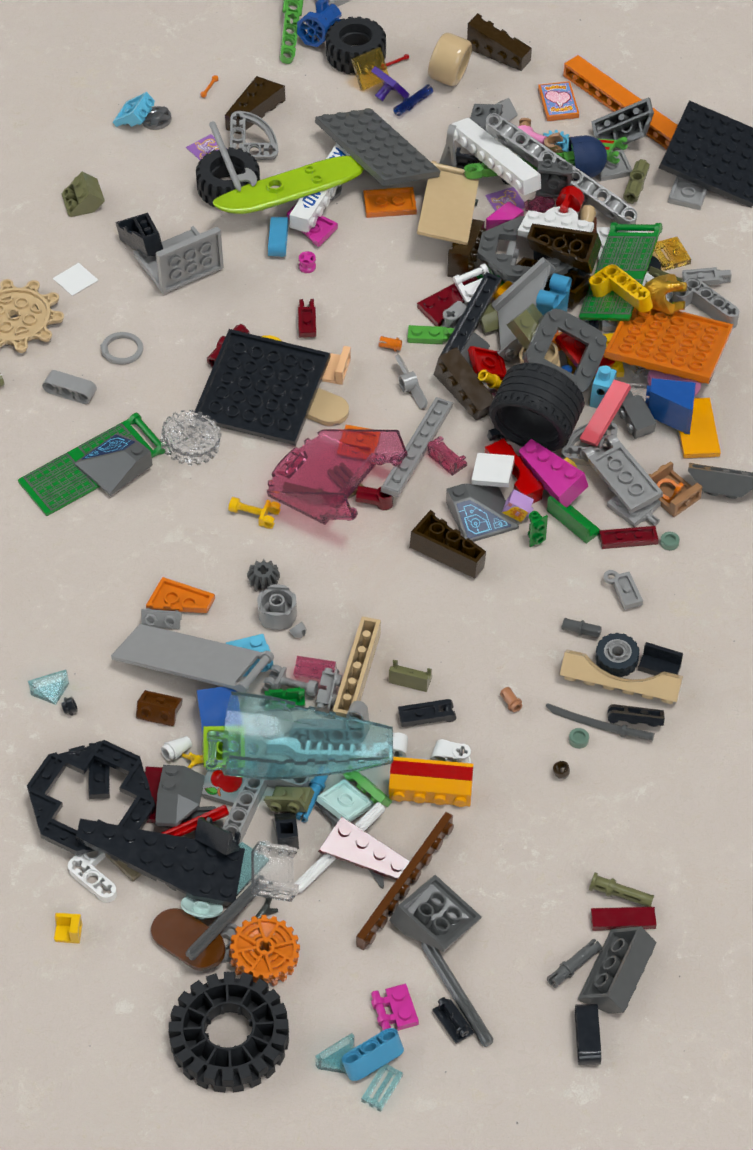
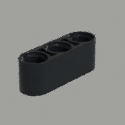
(587, 1034)

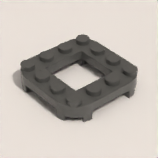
(565, 322)

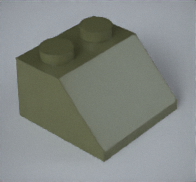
(525, 325)

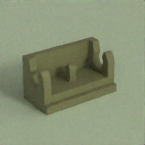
(410, 677)

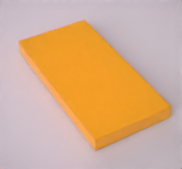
(703, 436)

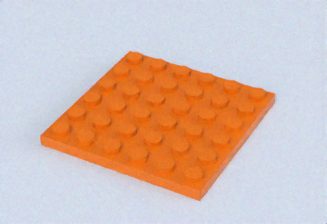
(670, 343)

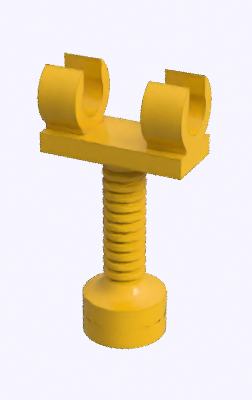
(264, 519)

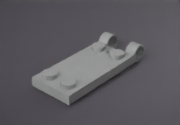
(623, 475)

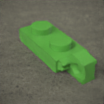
(429, 334)
(366, 785)

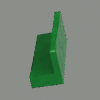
(572, 520)

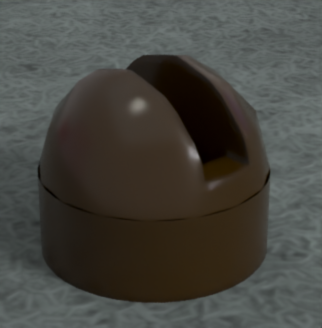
(557, 768)

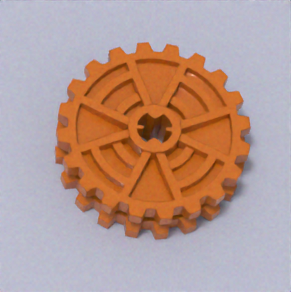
(266, 936)

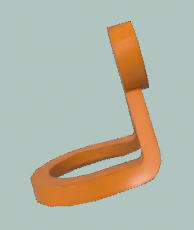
(679, 487)

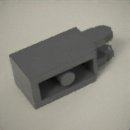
(637, 416)

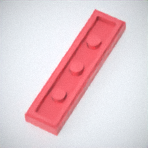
(605, 413)

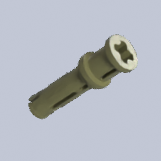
(611, 888)

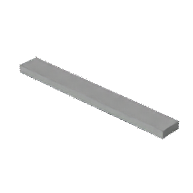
(417, 447)

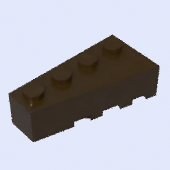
(497, 44)
(257, 99)
(462, 257)
(579, 284)

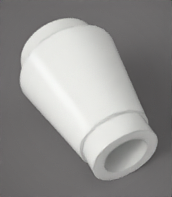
(175, 748)

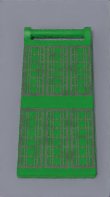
(633, 255)
(62, 482)

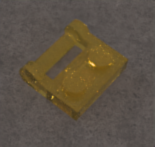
(675, 252)

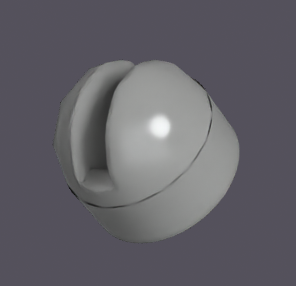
(298, 630)

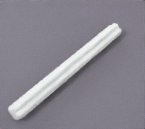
(317, 868)

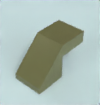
(489, 320)

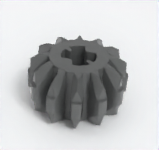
(263, 575)

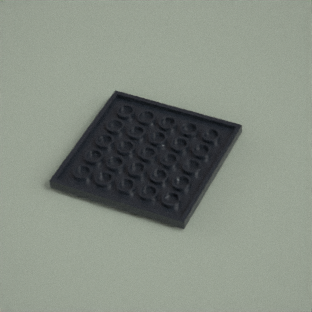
(712, 153)
(262, 386)

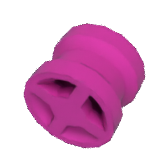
(307, 262)

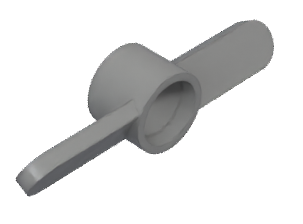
(409, 382)

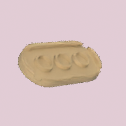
(328, 408)

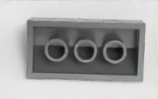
(618, 969)

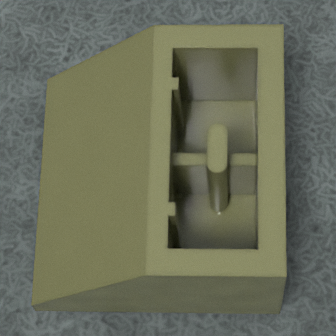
(83, 195)

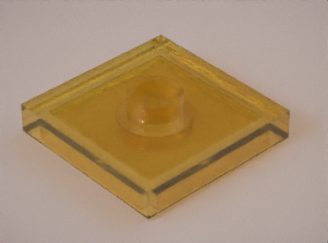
(363, 68)

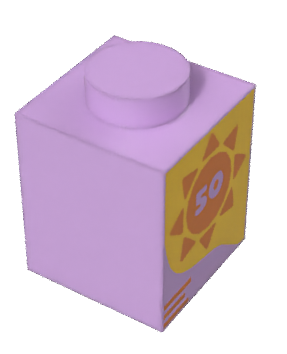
(518, 506)

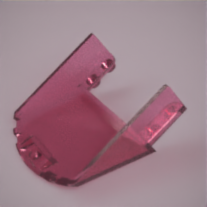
(330, 468)

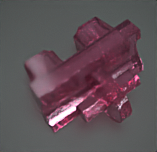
(539, 204)

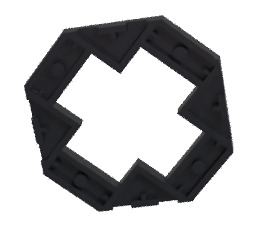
(80, 760)

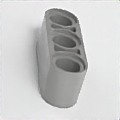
(69, 387)

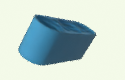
(278, 236)
(372, 1054)

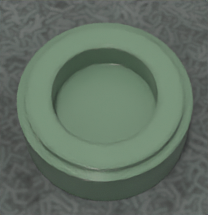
(669, 541)
(579, 738)

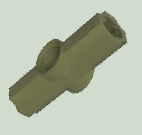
(636, 181)

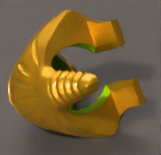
(660, 287)

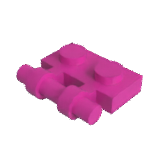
(401, 1007)

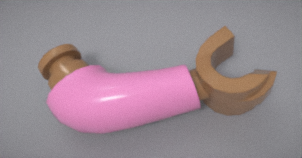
(549, 142)

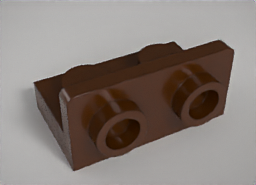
(158, 708)

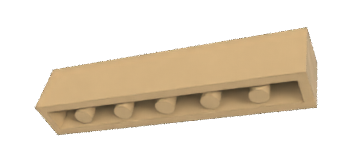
(358, 665)

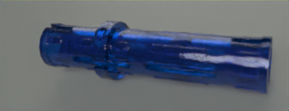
(408, 103)

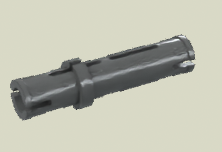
(568, 967)

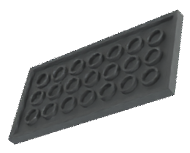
(377, 146)

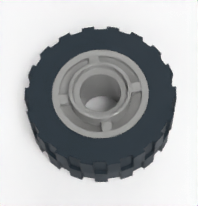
(621, 645)

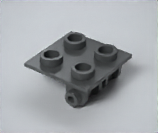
(481, 111)

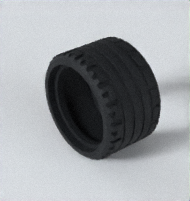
(537, 406)

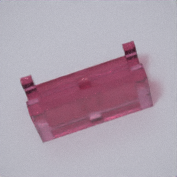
(445, 457)
(312, 667)

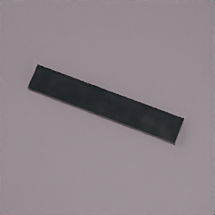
(473, 312)

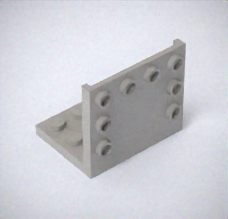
(184, 259)

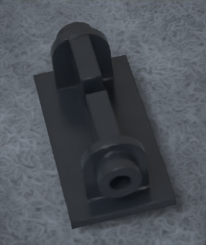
(452, 1020)

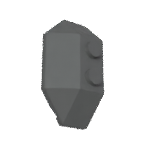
(627, 122)
(722, 480)
(178, 794)

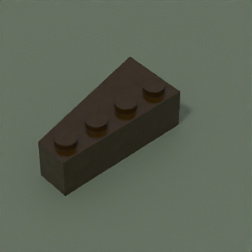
(568, 245)
(463, 383)
(447, 546)

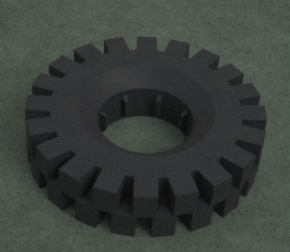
(236, 1064)

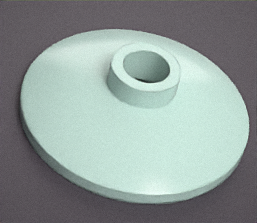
(200, 909)

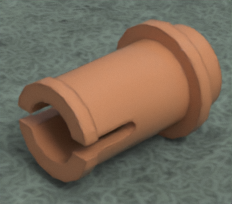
(514, 703)

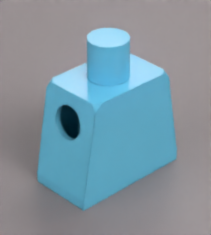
(603, 380)

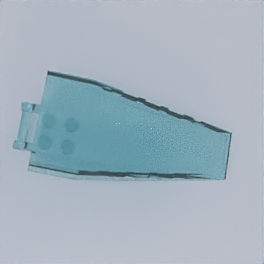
(286, 741)

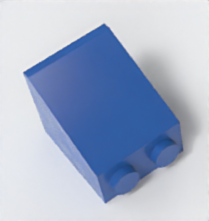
(671, 402)
(213, 705)

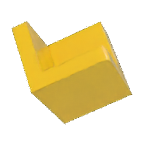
(68, 928)

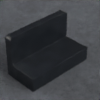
(659, 660)

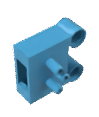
(557, 296)

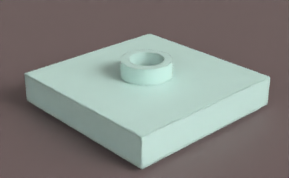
(345, 801)

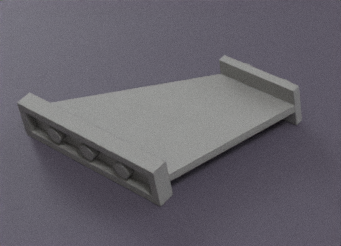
(517, 299)

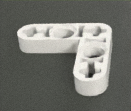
(88, 867)

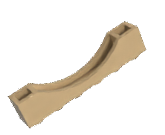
(581, 667)

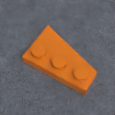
(178, 596)

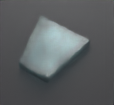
(49, 687)
(331, 1058)

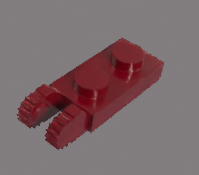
(307, 319)

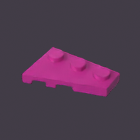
(322, 231)

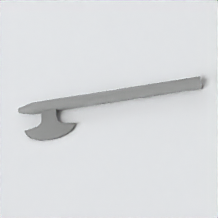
(248, 176)

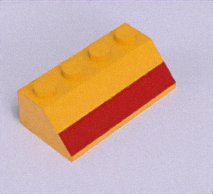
(431, 781)

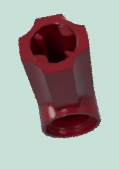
(375, 497)

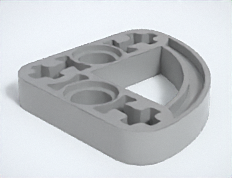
(246, 116)
(575, 450)

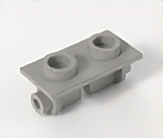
(161, 618)
(328, 696)

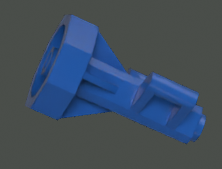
(318, 23)

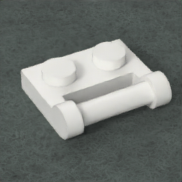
(468, 290)

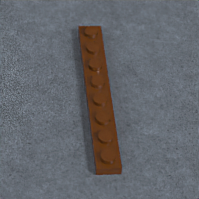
(402, 884)

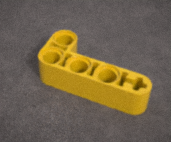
(624, 285)

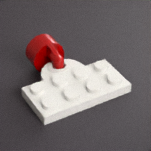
(564, 215)

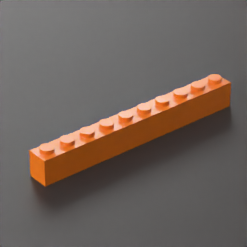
(615, 96)

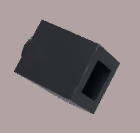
(286, 829)

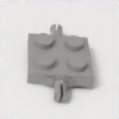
(637, 517)

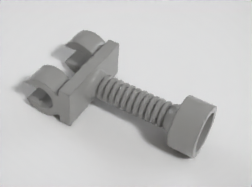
(310, 687)

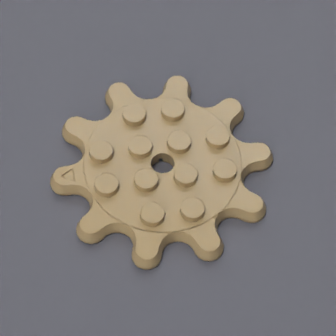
(32, 312)

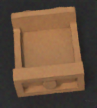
(684, 498)

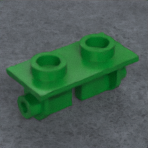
(537, 528)
(292, 694)

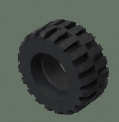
(352, 32)
(213, 168)

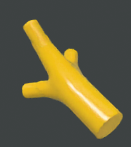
(195, 759)

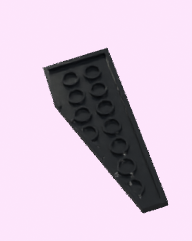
(172, 859)

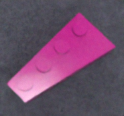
(556, 475)

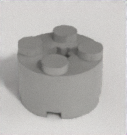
(277, 607)

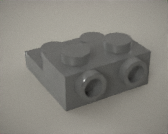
(554, 177)

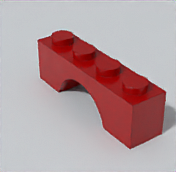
(526, 482)

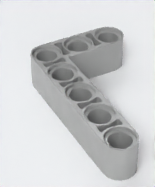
(253, 797)

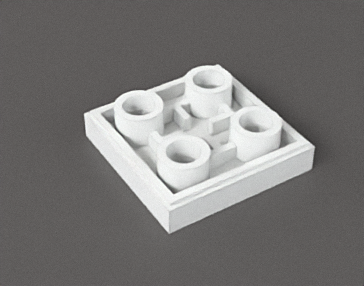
(493, 470)

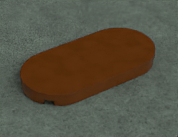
(177, 931)

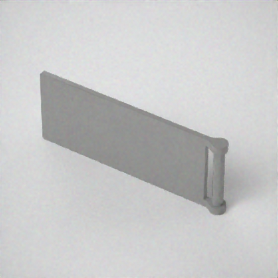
(191, 657)

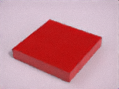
(487, 360)

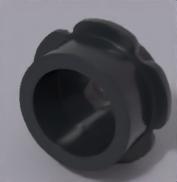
(69, 705)

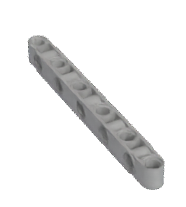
(534, 152)

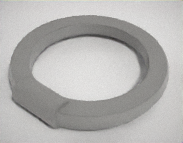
(105, 353)

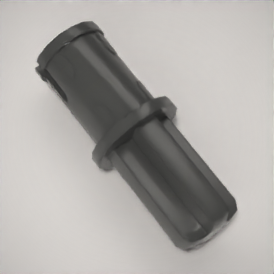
(581, 627)

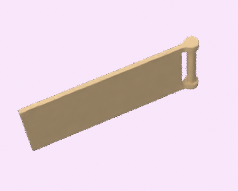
(448, 205)

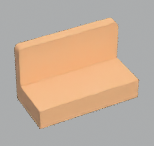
(337, 367)

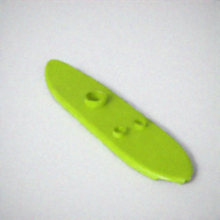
(292, 185)

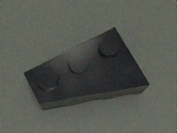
(140, 234)

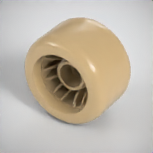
(449, 59)

